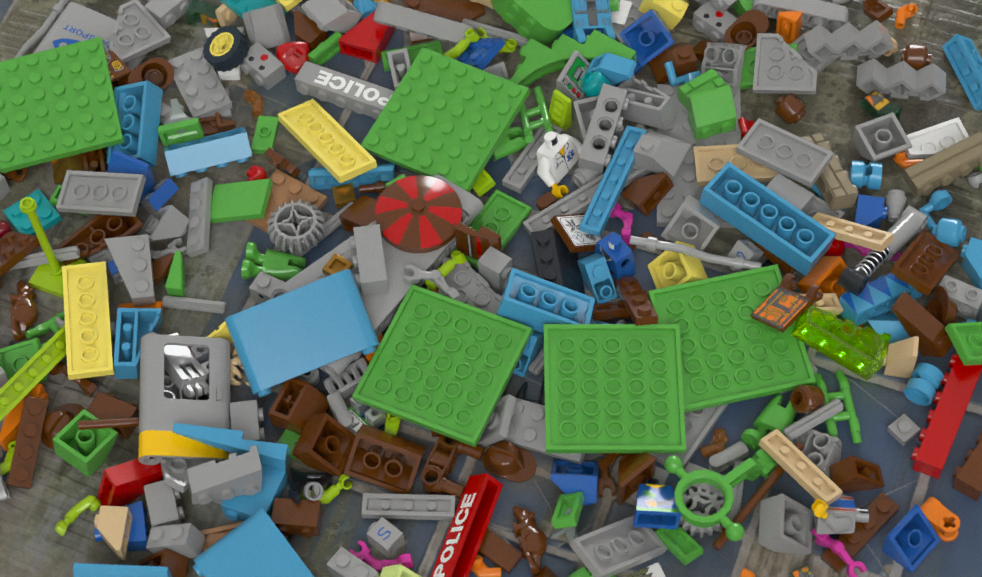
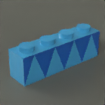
(875, 299)

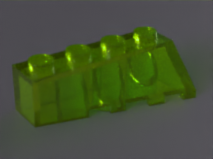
(842, 341)

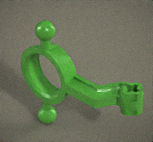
(759, 465)

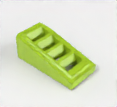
(560, 110)

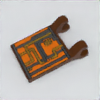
(785, 305)

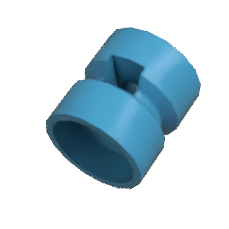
(872, 170)
(923, 383)

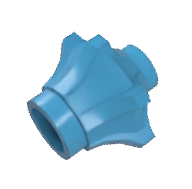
(366, 7)

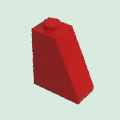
(366, 40)
(126, 482)

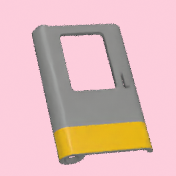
(160, 413)

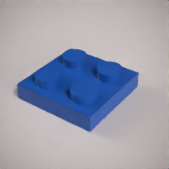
(481, 52)

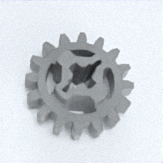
(704, 505)

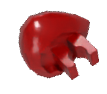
(293, 55)

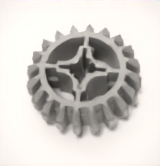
(309, 225)

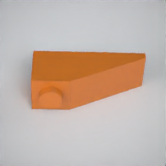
(12, 419)

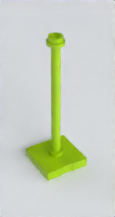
(46, 276)

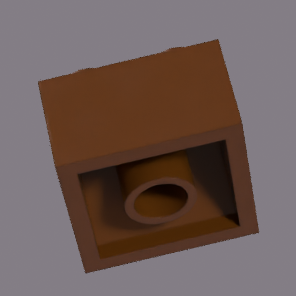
(324, 444)

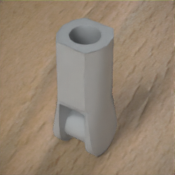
(339, 410)
(727, 457)

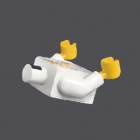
(556, 158)

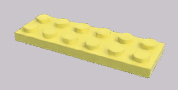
(327, 141)
(87, 320)

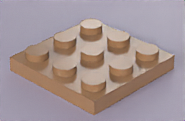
(284, 190)

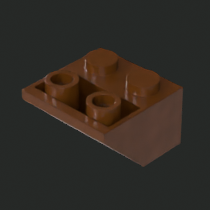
(296, 404)

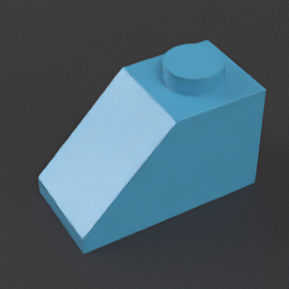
(973, 261)

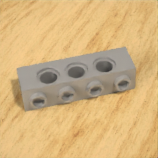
(609, 98)

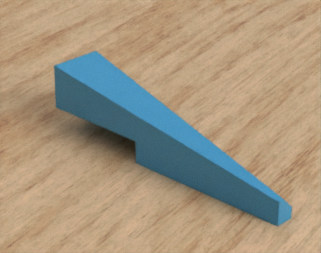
(233, 441)

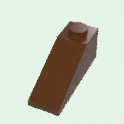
(920, 323)

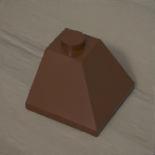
(683, 60)
(633, 471)

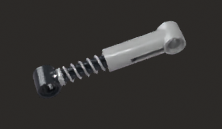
(856, 278)

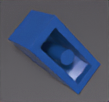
(870, 211)

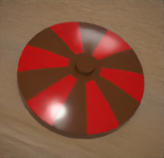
(418, 214)

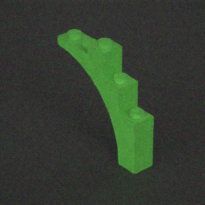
(540, 60)

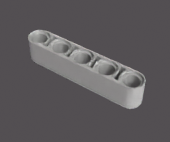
(814, 11)
(419, 23)

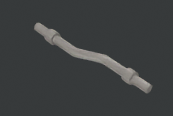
(56, 10)
(653, 243)

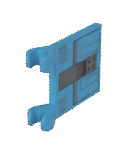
(591, 15)

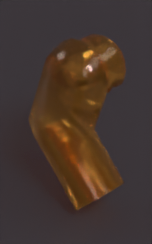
(255, 101)
(717, 445)

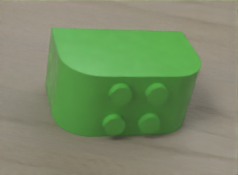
(536, 18)

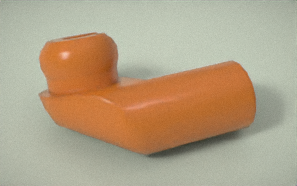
(903, 13)
(903, 161)
(481, 570)

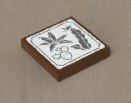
(569, 231)

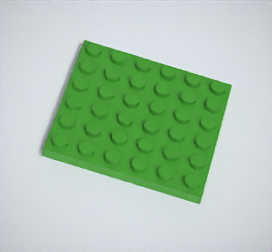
(56, 105)
(445, 119)
(724, 349)
(443, 365)
(613, 388)

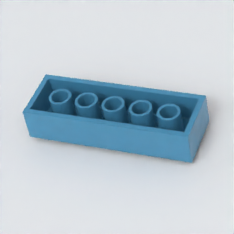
(767, 218)

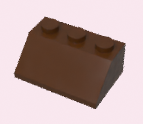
(385, 459)

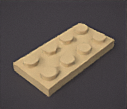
(711, 159)

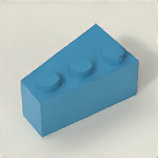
(130, 328)

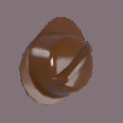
(746, 27)
(155, 71)
(941, 307)
(57, 421)
(509, 462)

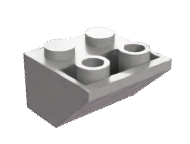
(332, 14)

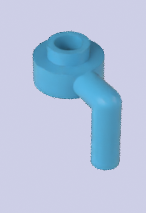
(673, 80)
(938, 201)

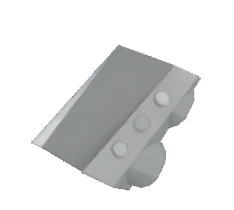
(267, 26)

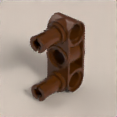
(441, 464)

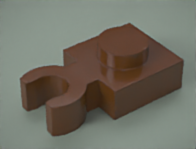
(277, 161)

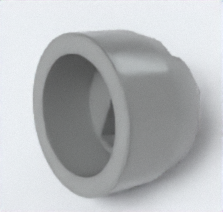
(975, 179)
(317, 491)

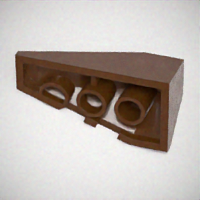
(449, 9)
(92, 235)

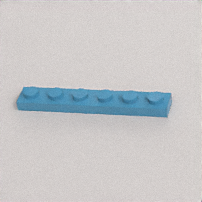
(611, 183)

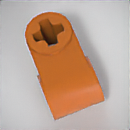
(941, 519)

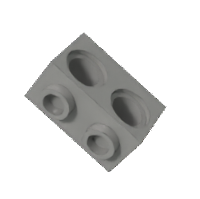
(964, 295)

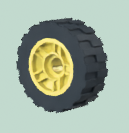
(226, 48)

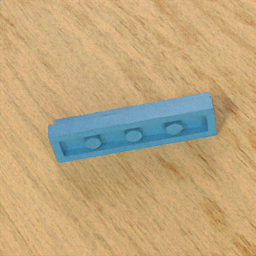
(967, 66)
(322, 179)

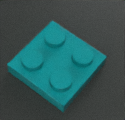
(45, 211)

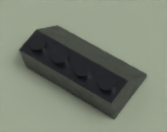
(555, 261)

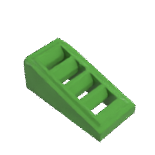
(176, 279)

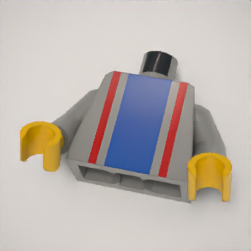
(838, 516)

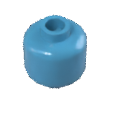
(950, 231)

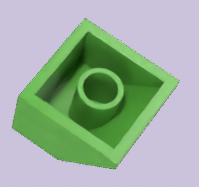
(712, 112)
(84, 448)

